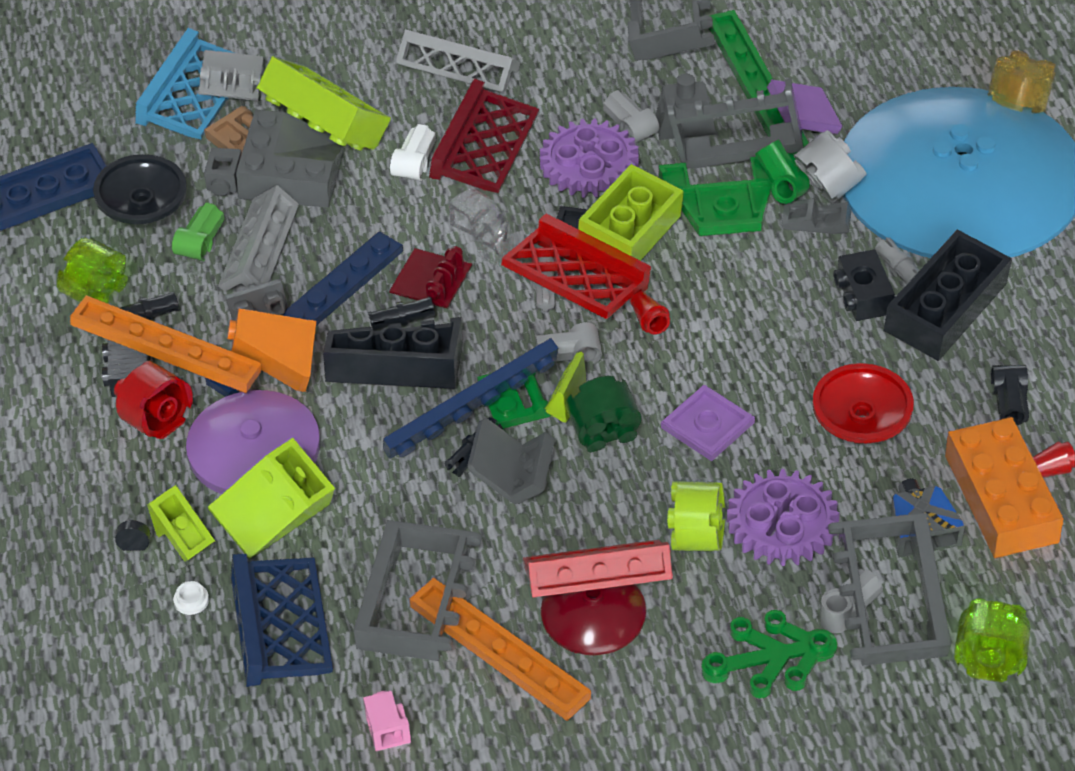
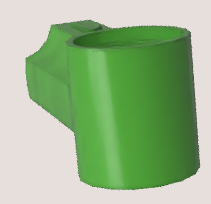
(197, 237)

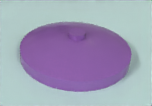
(242, 431)

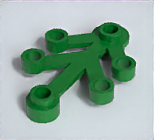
(772, 653)

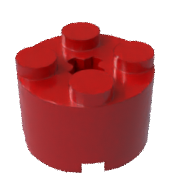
(156, 393)

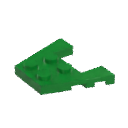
(722, 205)

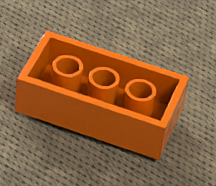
(1003, 487)

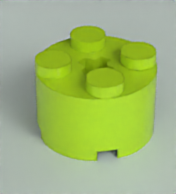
(697, 516)

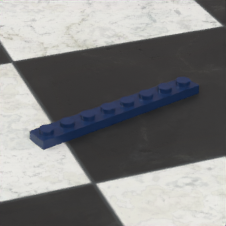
(337, 286)

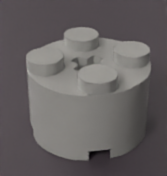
(829, 166)

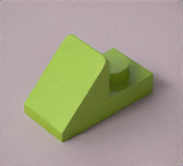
(179, 522)

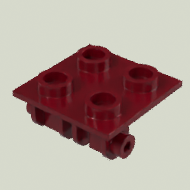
(432, 276)

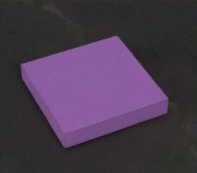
(812, 105)
(707, 422)

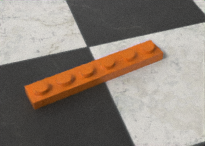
(165, 344)
(505, 652)

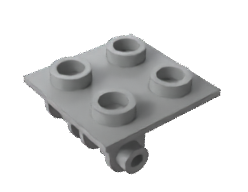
(230, 75)

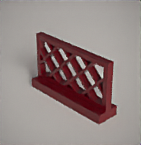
(459, 134)

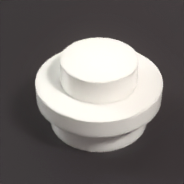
(191, 598)

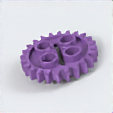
(587, 156)
(798, 532)

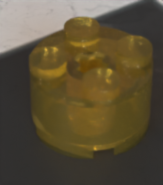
(1022, 82)

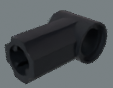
(1011, 391)

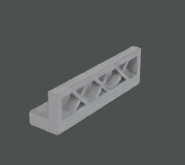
(463, 53)
(260, 239)

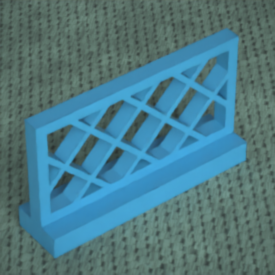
(172, 78)

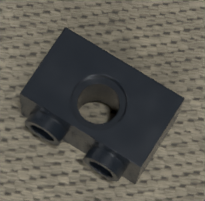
(863, 284)

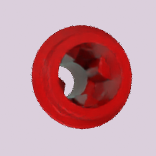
(650, 314)
(1056, 459)

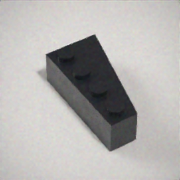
(396, 355)

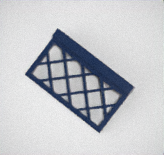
(251, 627)

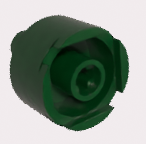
(603, 413)

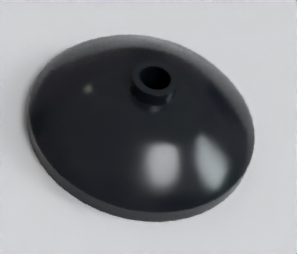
(140, 189)

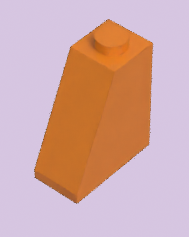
(277, 342)

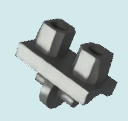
(261, 298)

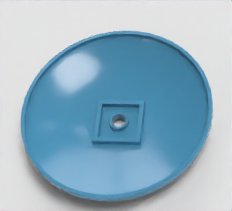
(917, 190)

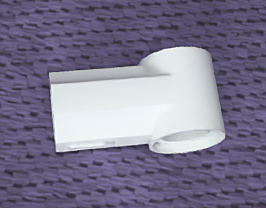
(413, 156)

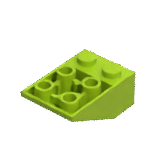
(272, 498)

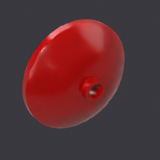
(866, 392)

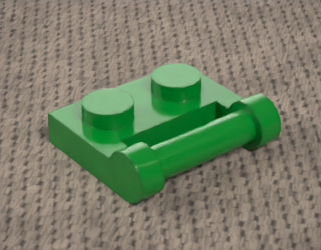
(509, 408)

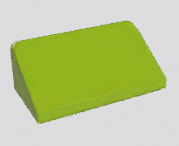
(571, 379)

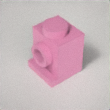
(386, 721)

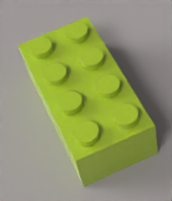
(323, 104)

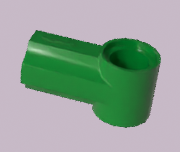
(781, 171)

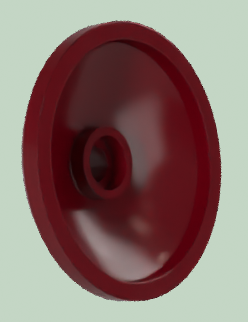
(594, 624)

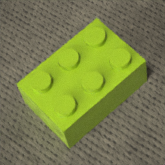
(633, 212)

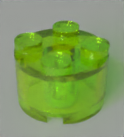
(92, 271)
(992, 640)

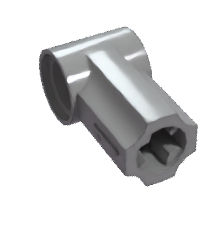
(630, 117)
(582, 338)
(838, 608)

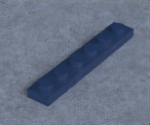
(461, 405)

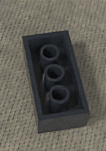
(947, 294)

